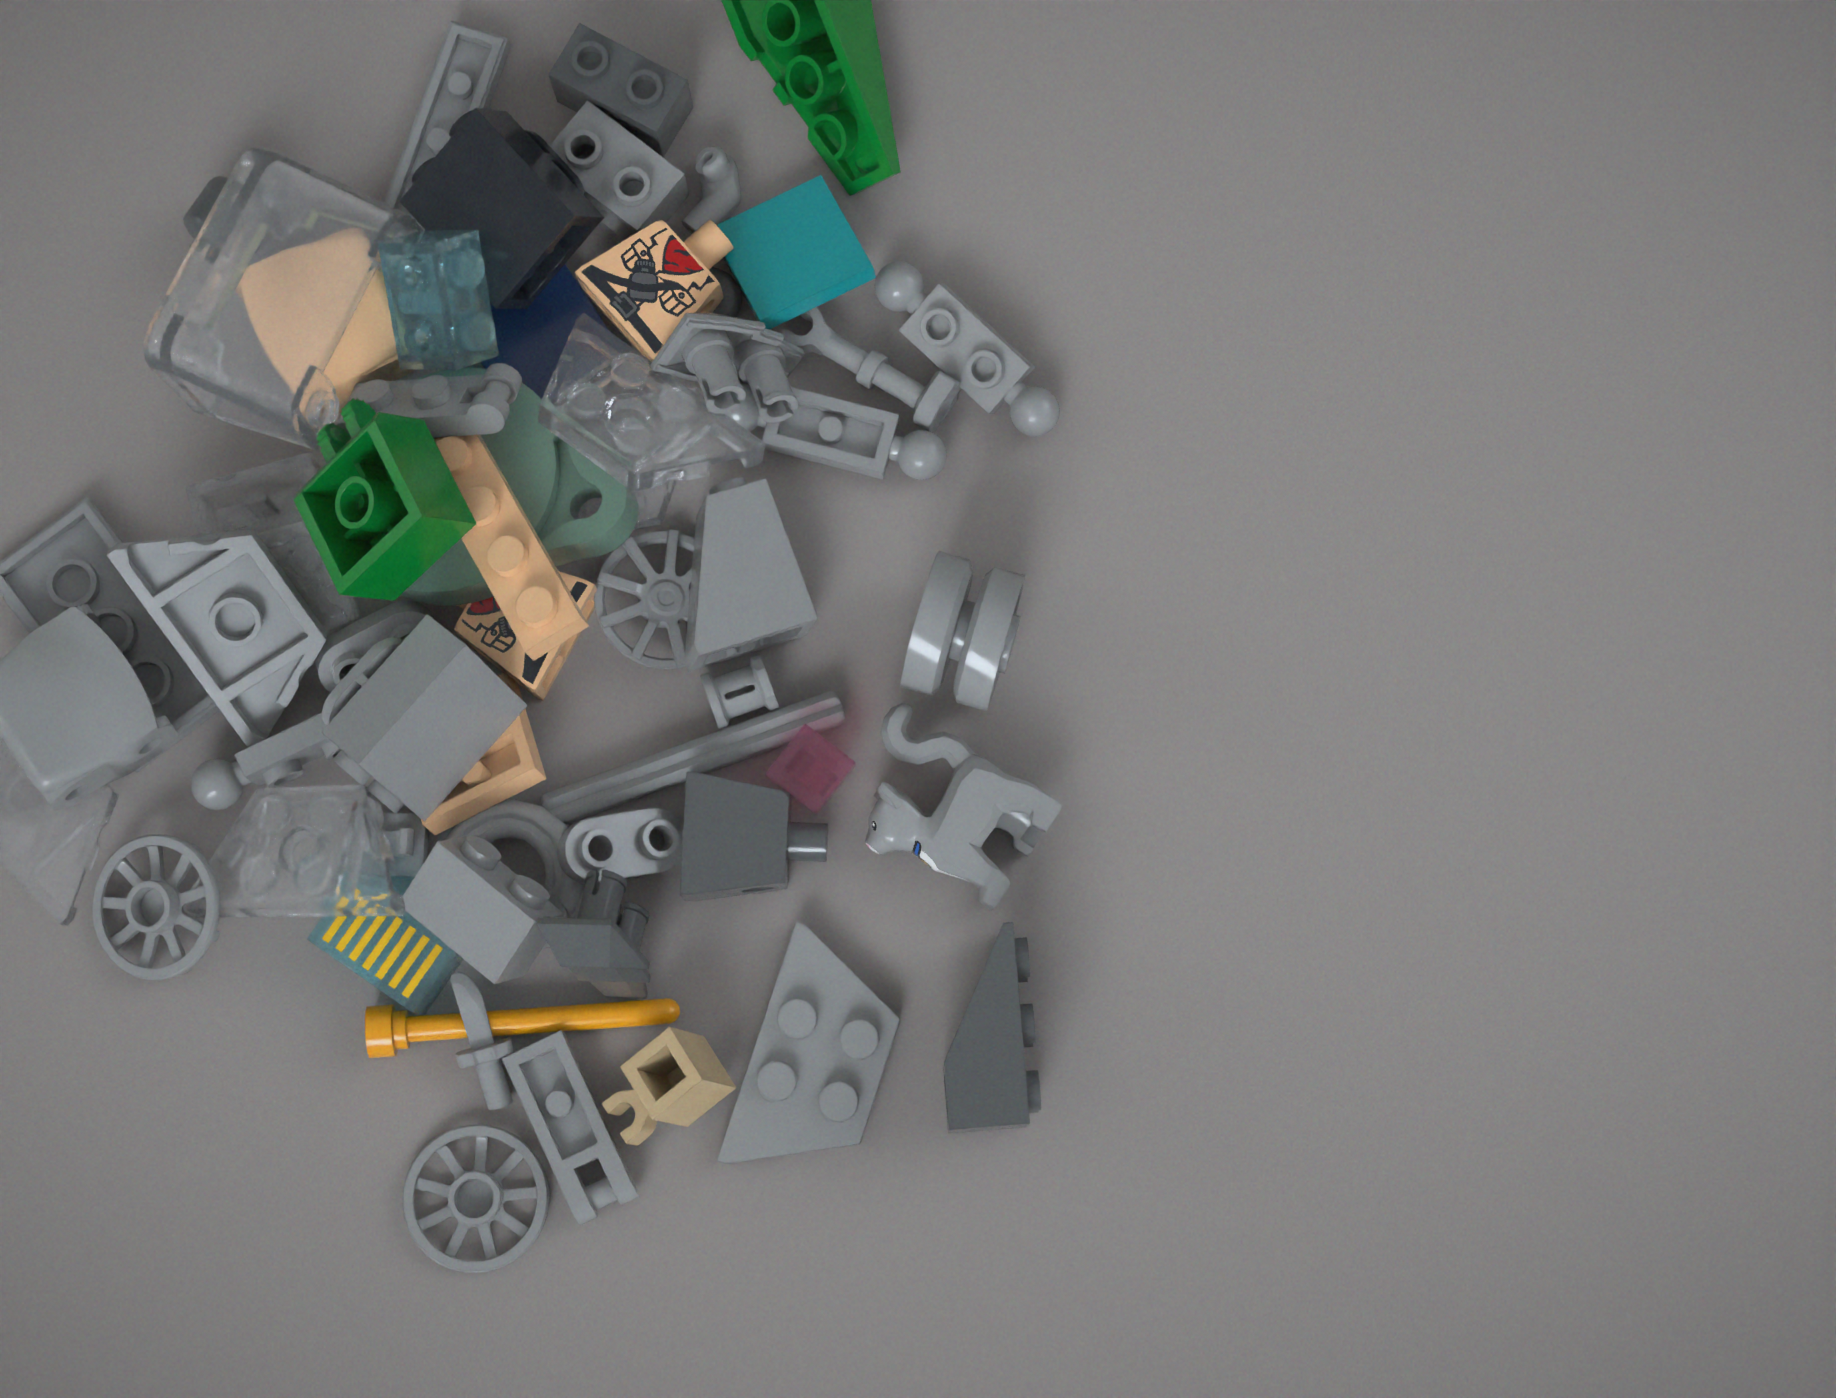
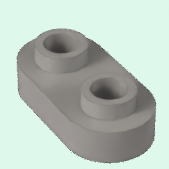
(354, 640)
(624, 843)

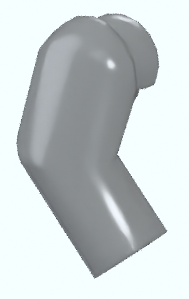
(719, 188)

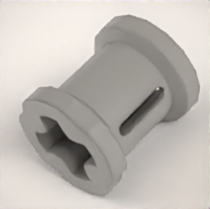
(759, 697)

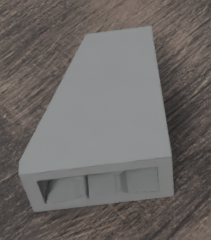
(743, 577)

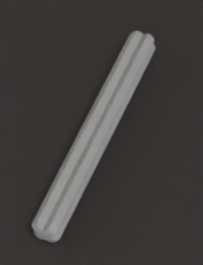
(698, 755)

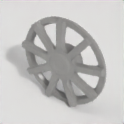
(661, 598)
(158, 907)
(476, 1198)

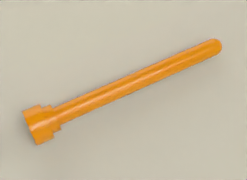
(394, 1030)

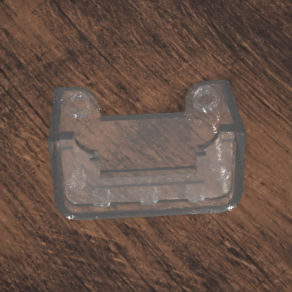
(270, 296)

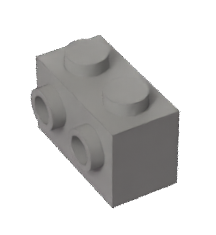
(619, 173)
(480, 907)

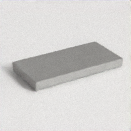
(70, 568)

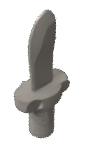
(483, 1050)

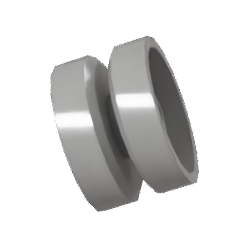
(963, 631)

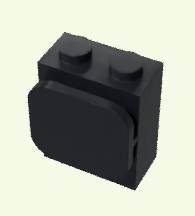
(514, 194)

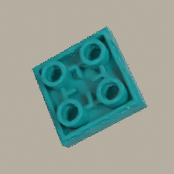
(794, 253)

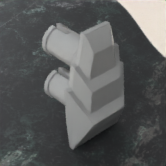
(731, 351)

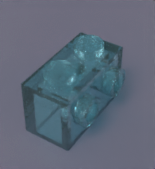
(438, 299)

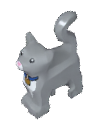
(968, 812)

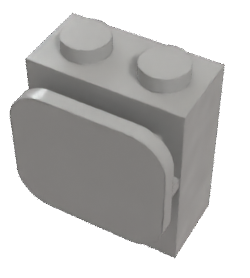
(417, 717)

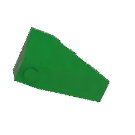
(832, 75)

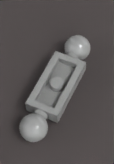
(967, 348)
(845, 436)
(272, 761)

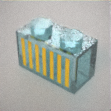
(391, 955)

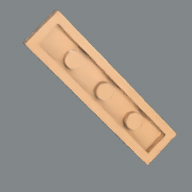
(510, 551)

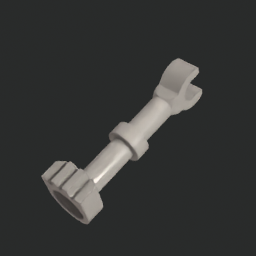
(872, 369)

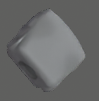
(76, 709)

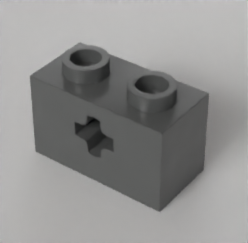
(622, 85)

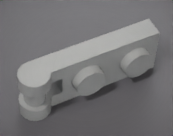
(447, 403)
(569, 1125)

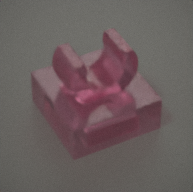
(810, 769)

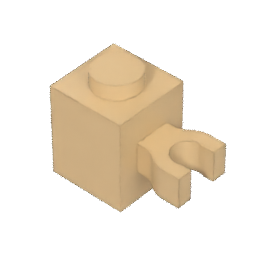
(672, 1083)

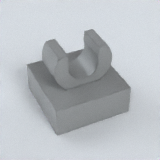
(408, 843)

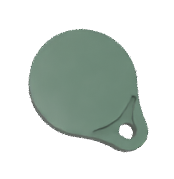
(551, 487)

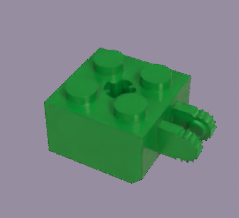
(381, 503)

